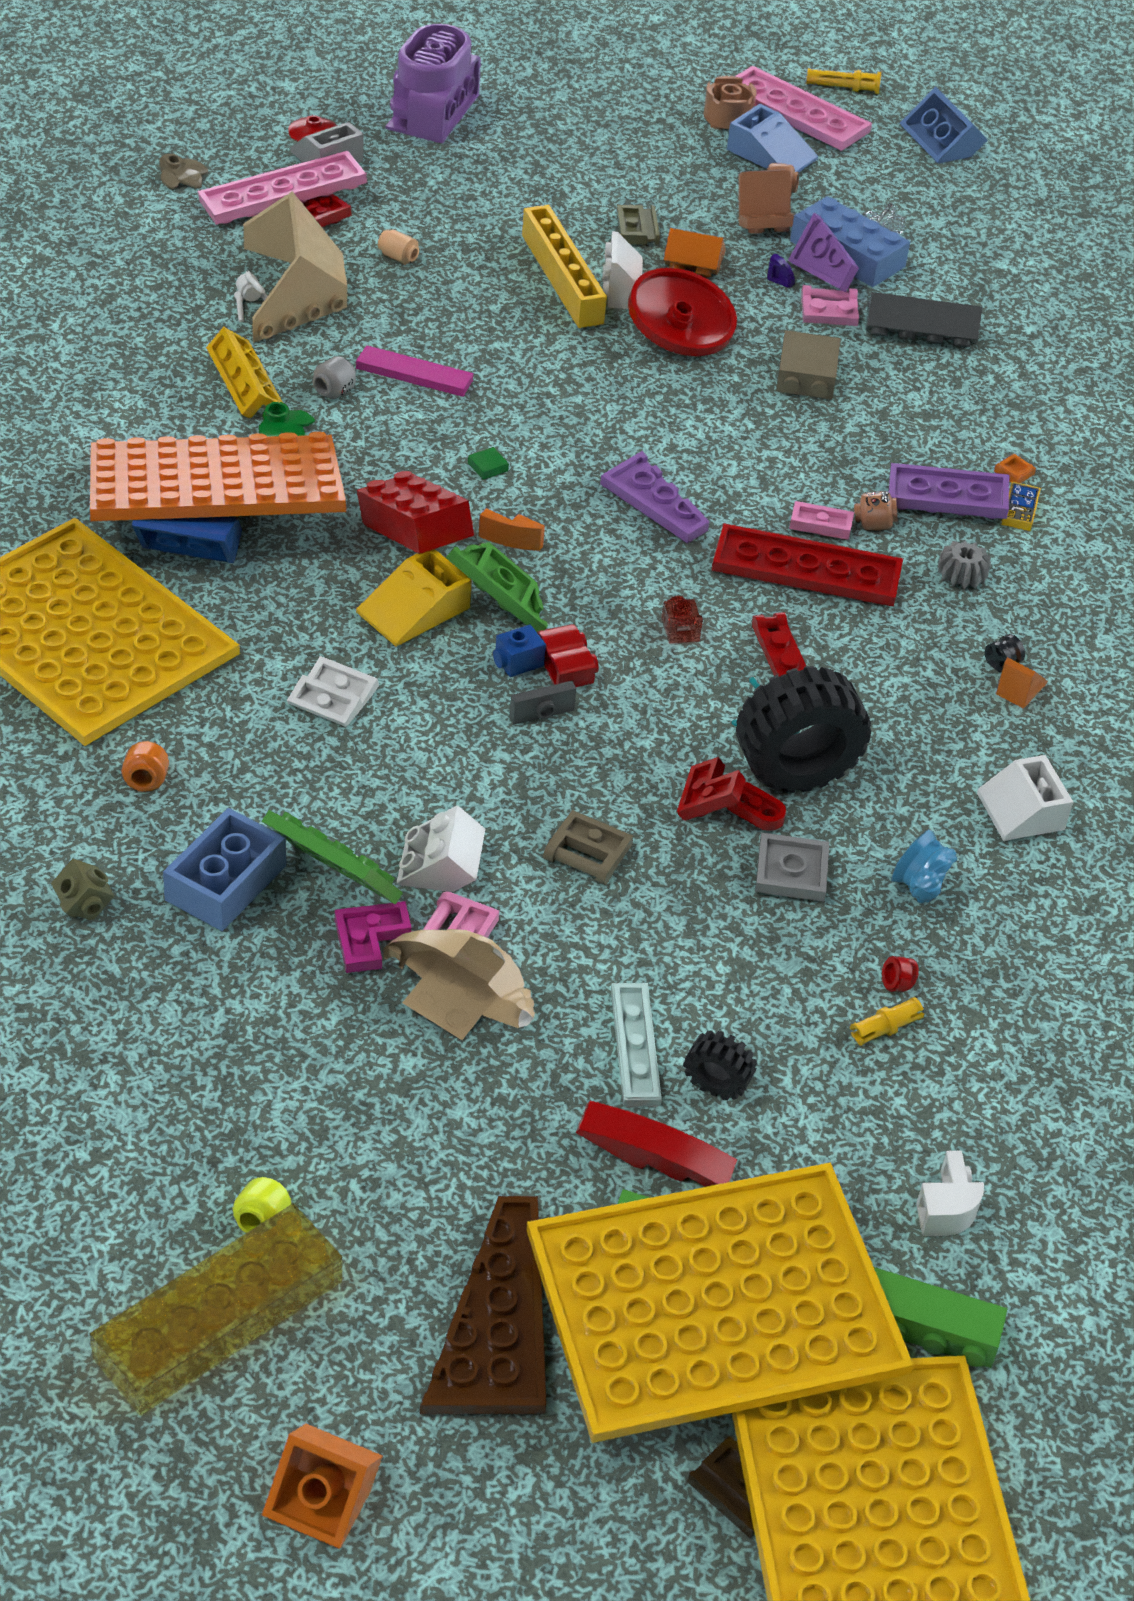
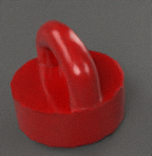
(899, 973)

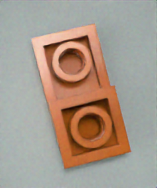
(515, 533)

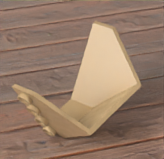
(314, 280)

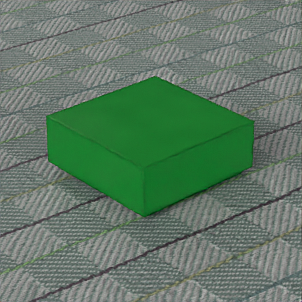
(488, 463)

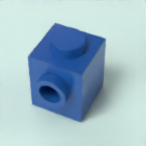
(519, 651)

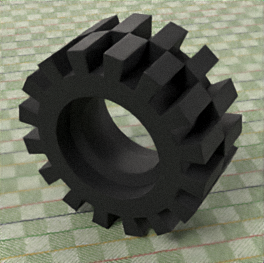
(720, 1065)

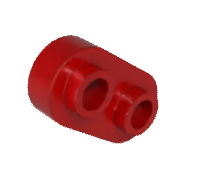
(760, 808)

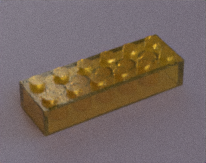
(215, 1308)

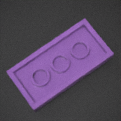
(949, 490)

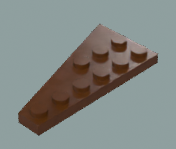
(496, 1335)

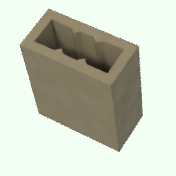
(808, 364)

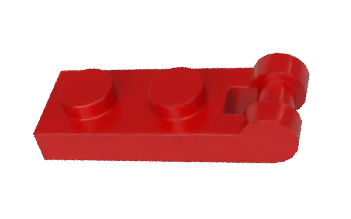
(778, 645)

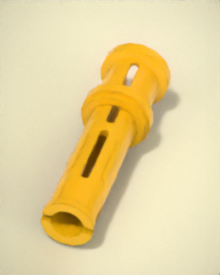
(855, 80)

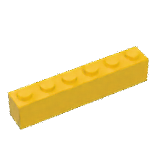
(564, 266)

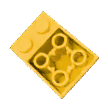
(417, 597)

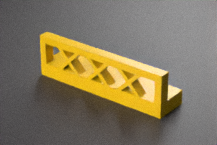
(242, 372)

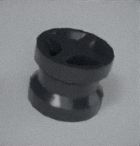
(1007, 646)

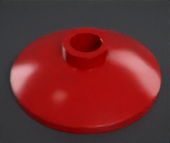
(308, 125)

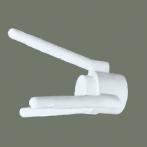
(249, 290)

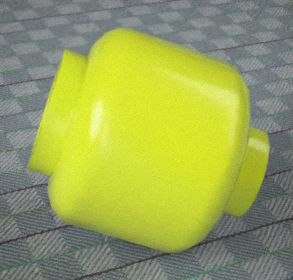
(259, 1202)

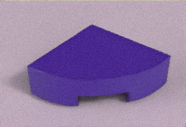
(780, 271)

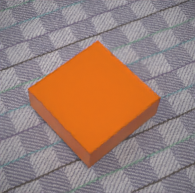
(1016, 468)

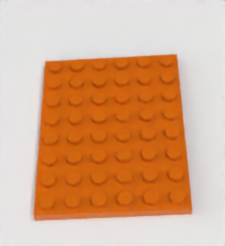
(214, 477)

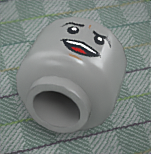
(334, 377)

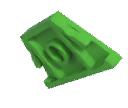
(502, 580)

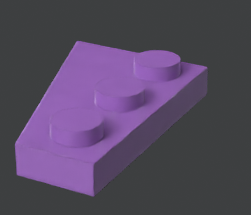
(824, 255)

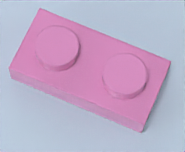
(821, 520)

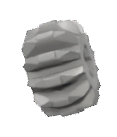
(964, 564)

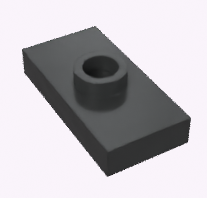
(542, 702)

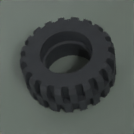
(791, 704)

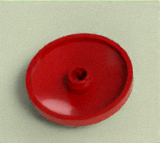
(682, 312)

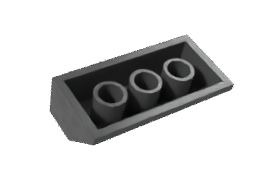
(923, 318)

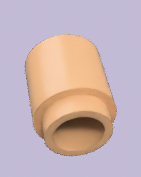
(398, 246)

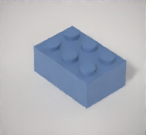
(224, 869)

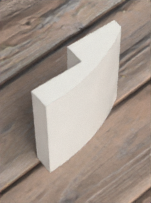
(333, 691)

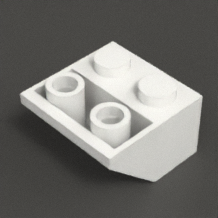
(620, 271)
(1026, 799)
(442, 852)

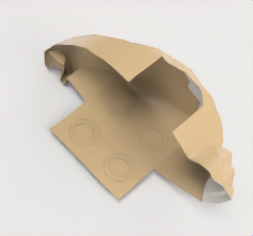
(461, 989)

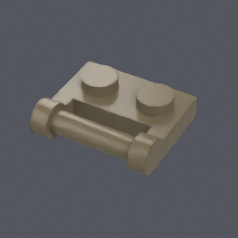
(592, 839)

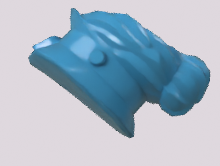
(924, 867)

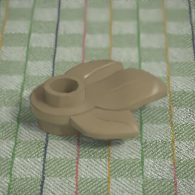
(178, 170)

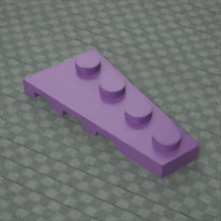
(649, 493)

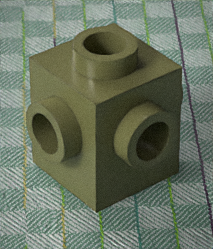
(82, 890)

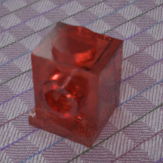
(681, 612)

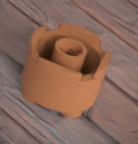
(727, 101)

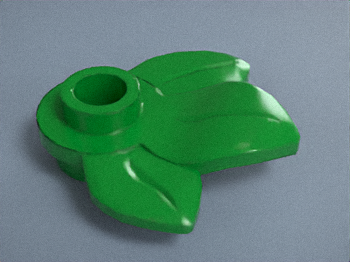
(279, 419)

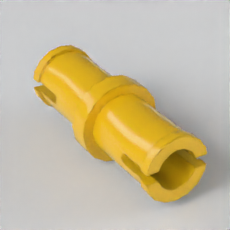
(887, 1021)

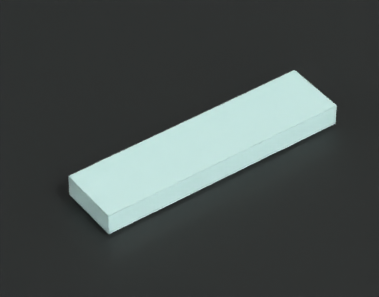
(636, 1045)

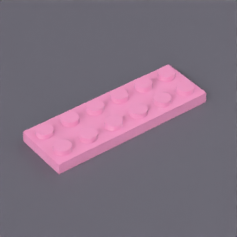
(806, 111)
(306, 180)

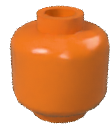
(145, 766)

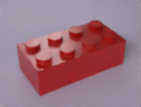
(415, 512)

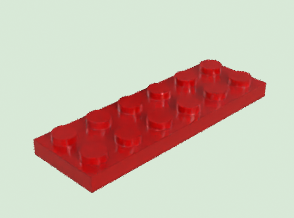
(807, 564)

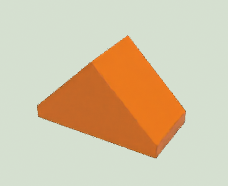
(1019, 683)

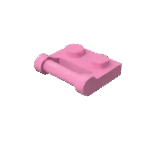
(840, 310)
(470, 916)

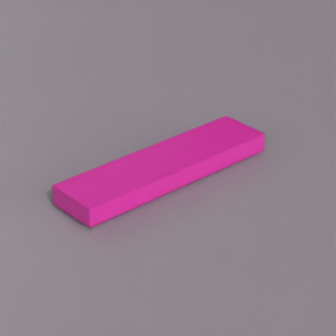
(414, 370)

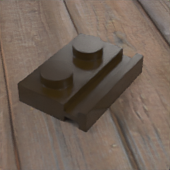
(723, 1484)

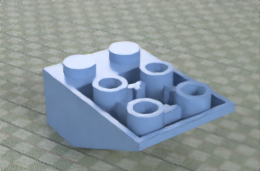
(768, 138)

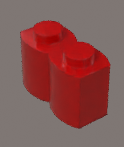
(568, 656)

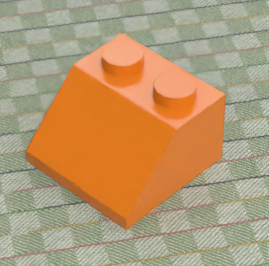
(694, 252)
(321, 1484)

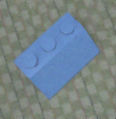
(943, 129)

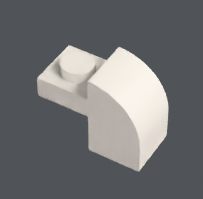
(949, 1205)

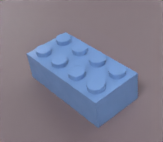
(871, 246)

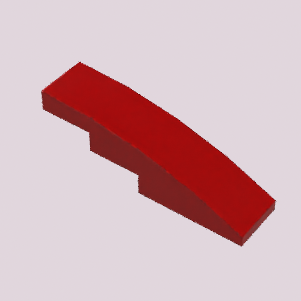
(650, 1142)

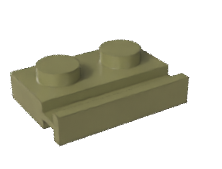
(637, 224)

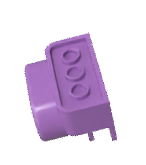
(434, 82)

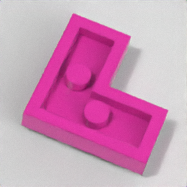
(363, 927)

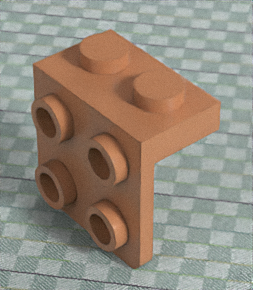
(765, 200)

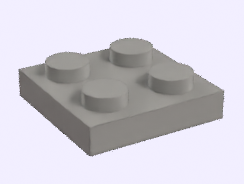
(792, 867)

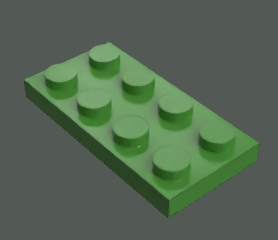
(334, 855)

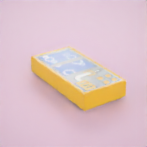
(1022, 506)

